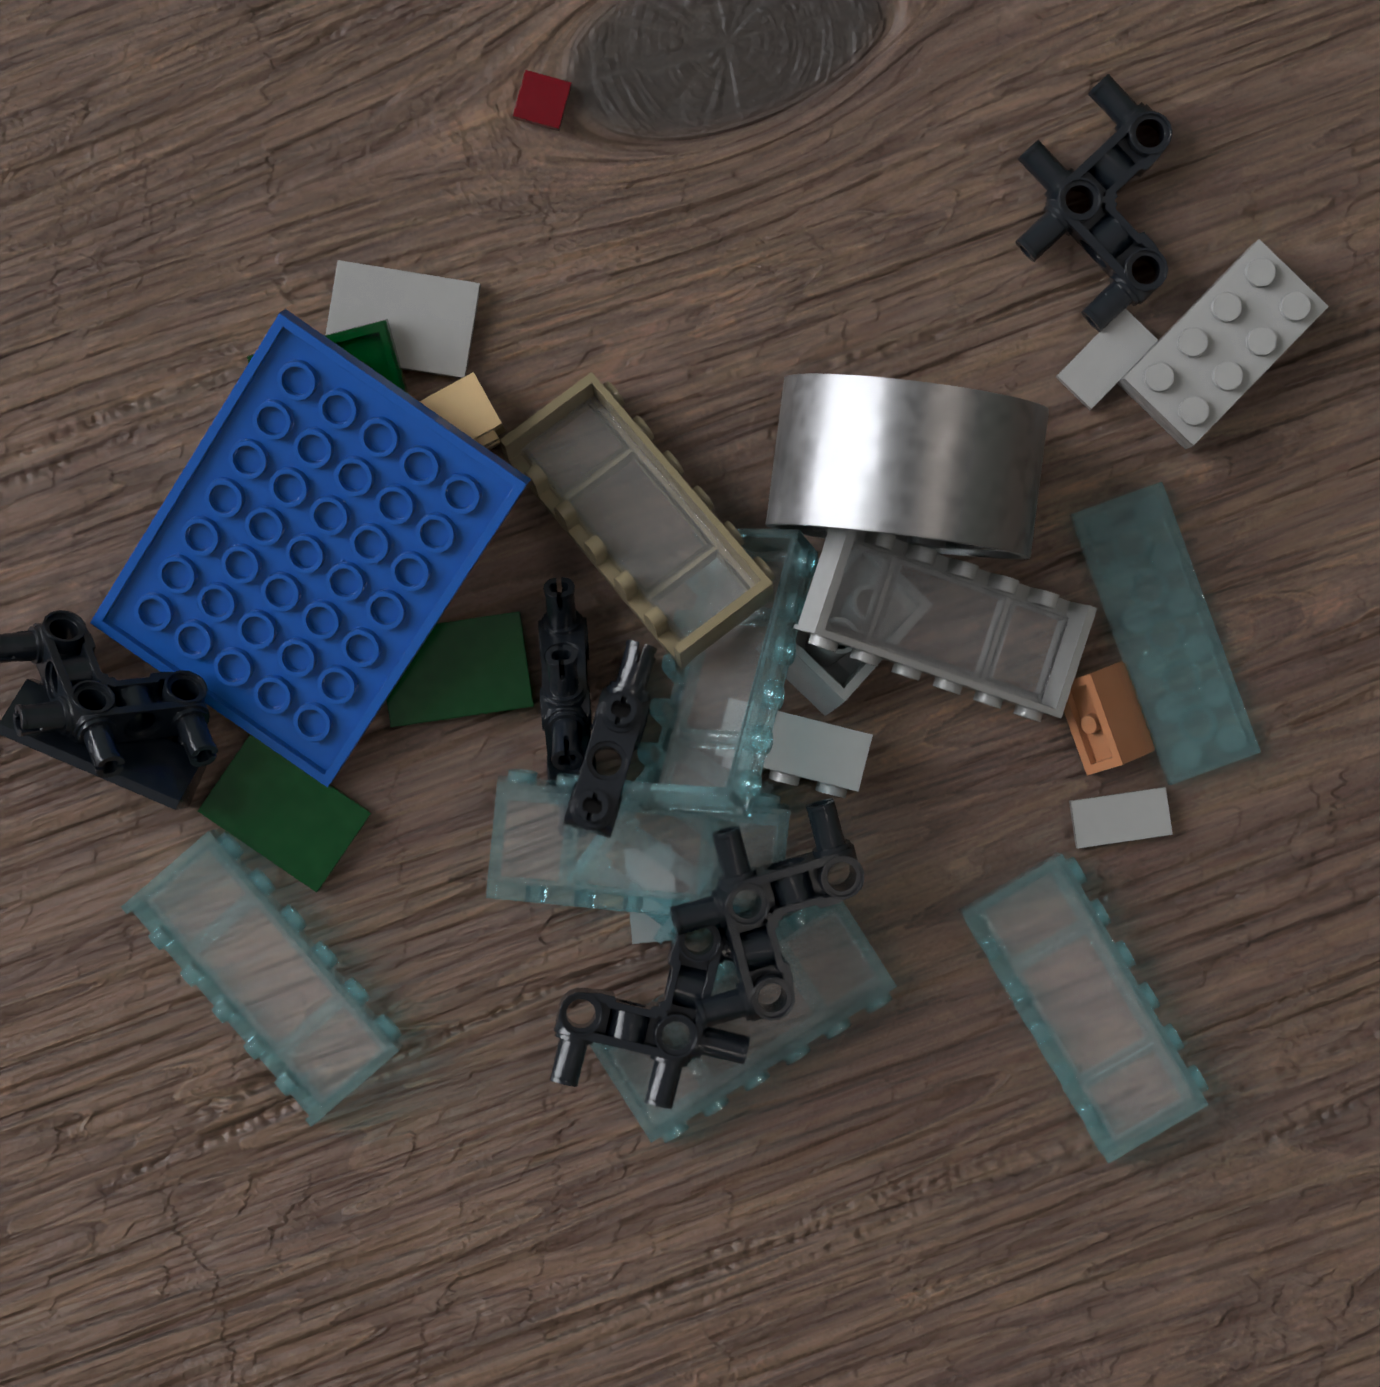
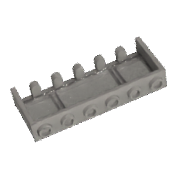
(945, 622)

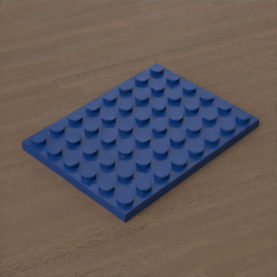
(309, 547)

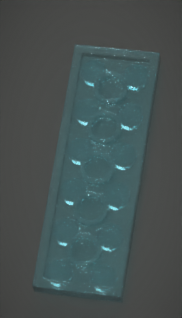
(1165, 633)

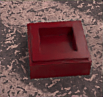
(542, 100)

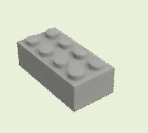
(1222, 344)

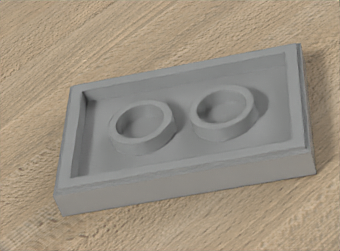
(426, 313)

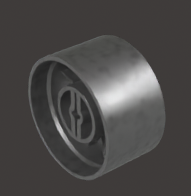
(908, 462)

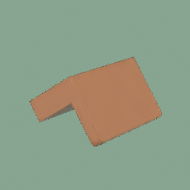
(1107, 719)

